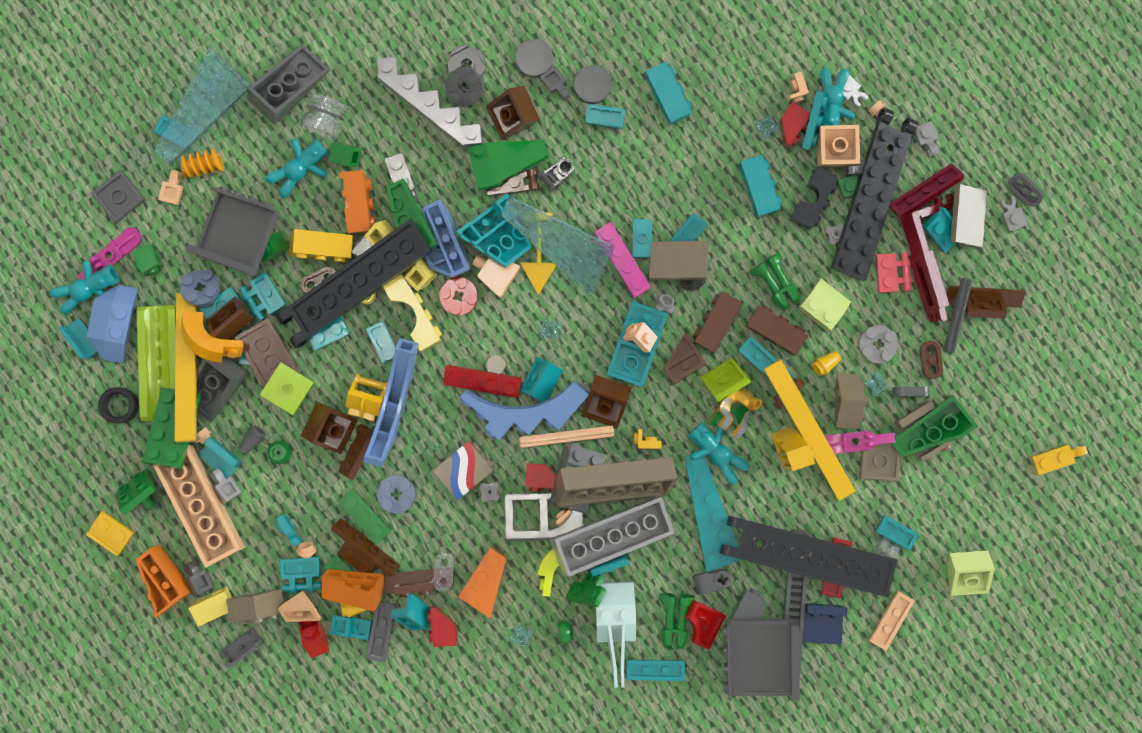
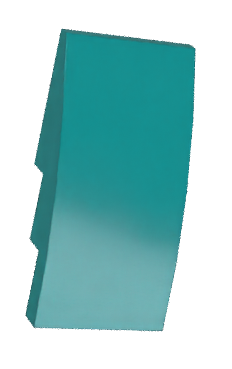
(628, 360)

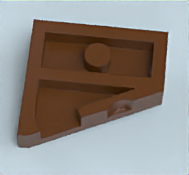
(684, 361)

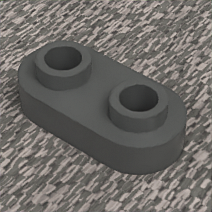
(1025, 189)

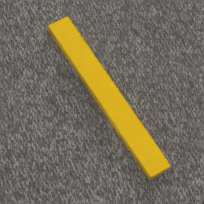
(184, 380)
(809, 429)

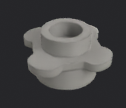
(831, 233)
(665, 303)
(485, 488)

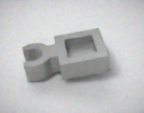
(1013, 217)

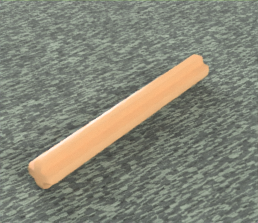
(566, 436)

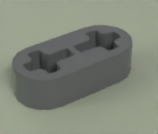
(911, 392)

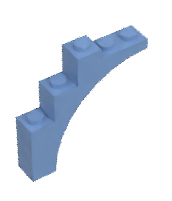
(393, 403)
(501, 417)

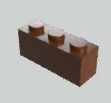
(717, 322)
(777, 330)

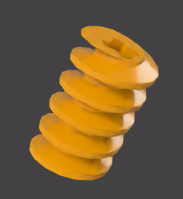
(201, 164)

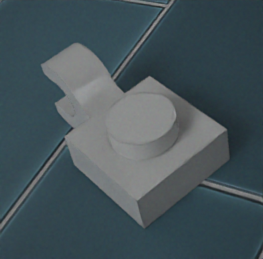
(926, 136)
(225, 488)

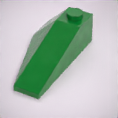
(499, 160)
(940, 425)

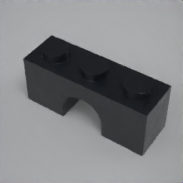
(822, 184)

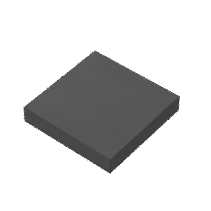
(118, 196)

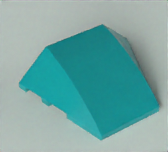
(495, 235)

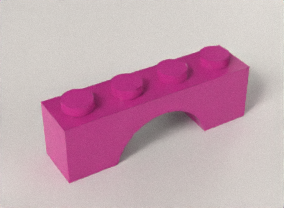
(623, 261)

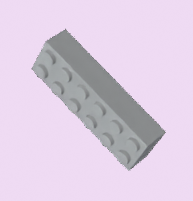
(612, 536)

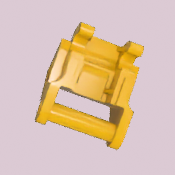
(362, 403)

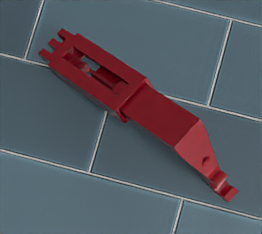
(924, 261)

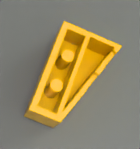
(320, 245)
(793, 449)

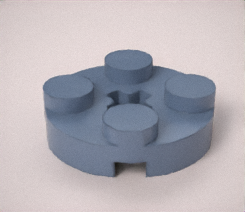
(198, 278)
(388, 501)

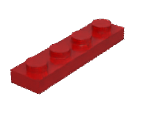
(482, 381)

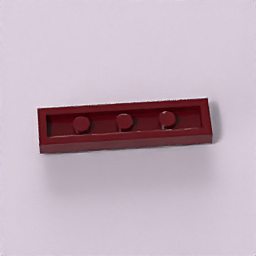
(927, 190)

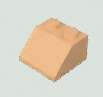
(838, 146)

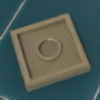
(880, 463)

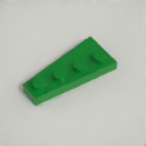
(405, 208)

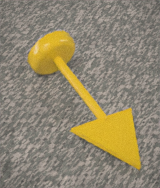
(538, 272)

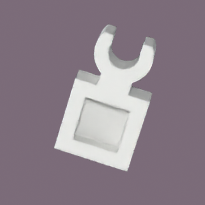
(851, 91)

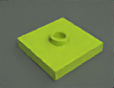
(725, 379)
(287, 388)

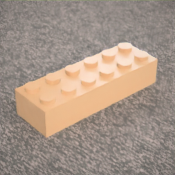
(200, 509)

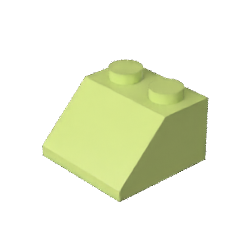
(824, 305)
(970, 573)

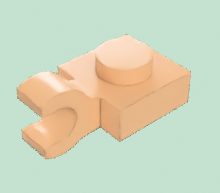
(171, 191)

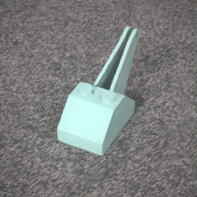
(617, 620)

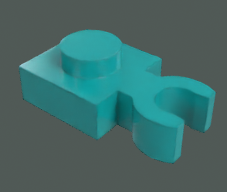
(285, 526)

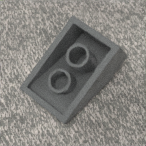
(217, 385)
(576, 456)

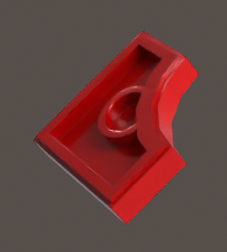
(705, 623)

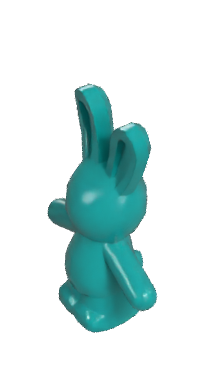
(832, 112)
(297, 168)
(84, 288)
(718, 453)

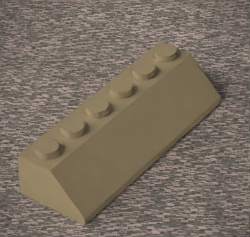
(615, 481)

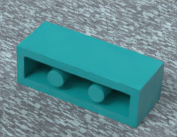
(668, 93)
(760, 186)

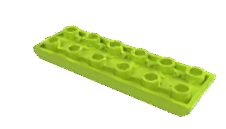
(155, 355)

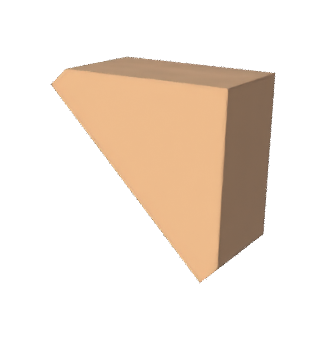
(299, 609)

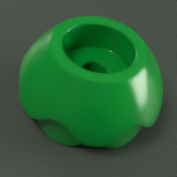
(281, 458)
(565, 632)

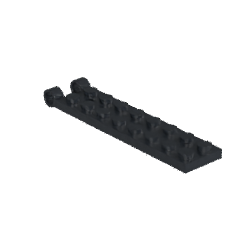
(872, 196)
(355, 281)
(812, 557)

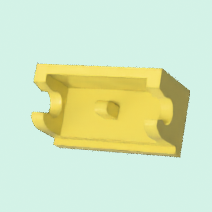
(210, 606)

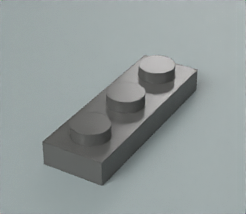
(380, 632)

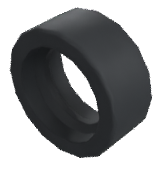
(103, 405)

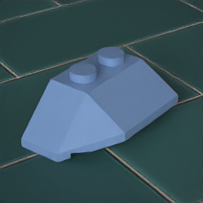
(450, 255)
(112, 322)

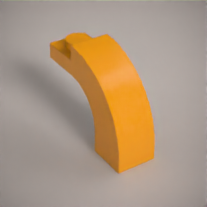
(203, 343)

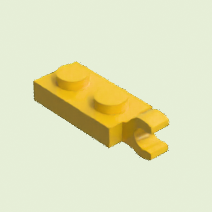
(1056, 458)

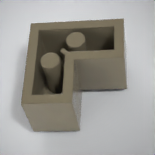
(849, 401)
(255, 606)

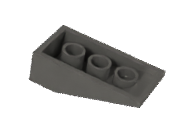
(286, 84)

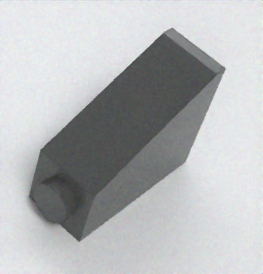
(748, 606)

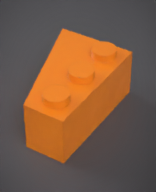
(357, 202)
(162, 579)
(485, 582)
(353, 588)

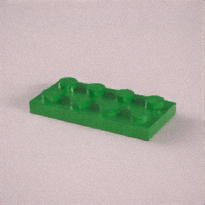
(161, 444)

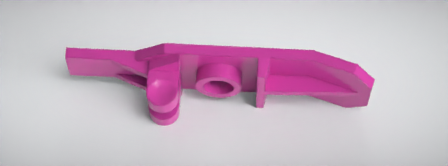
(119, 248)
(867, 440)

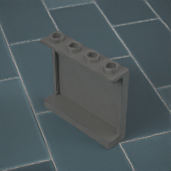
(236, 231)
(762, 658)

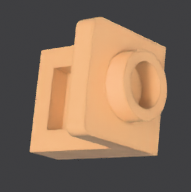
(641, 335)

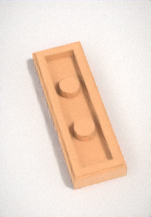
(891, 620)

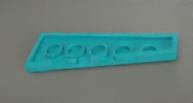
(709, 515)

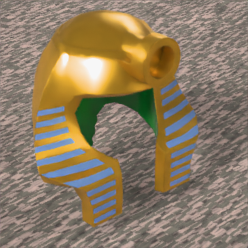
(740, 405)

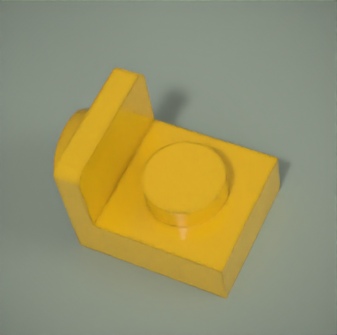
(649, 443)

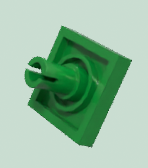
(136, 492)

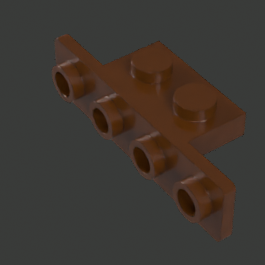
(988, 301)
(362, 552)
(411, 582)

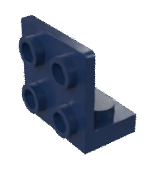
(823, 623)

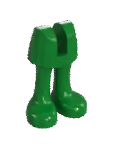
(790, 289)
(669, 602)

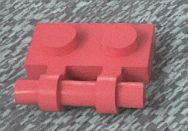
(887, 272)

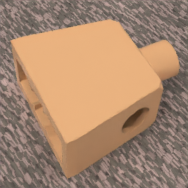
(495, 276)

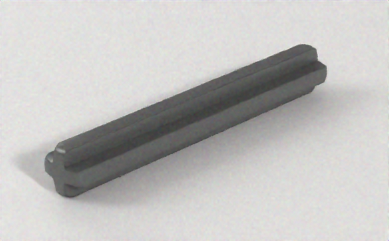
(958, 315)

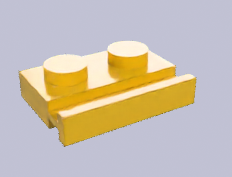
(110, 533)

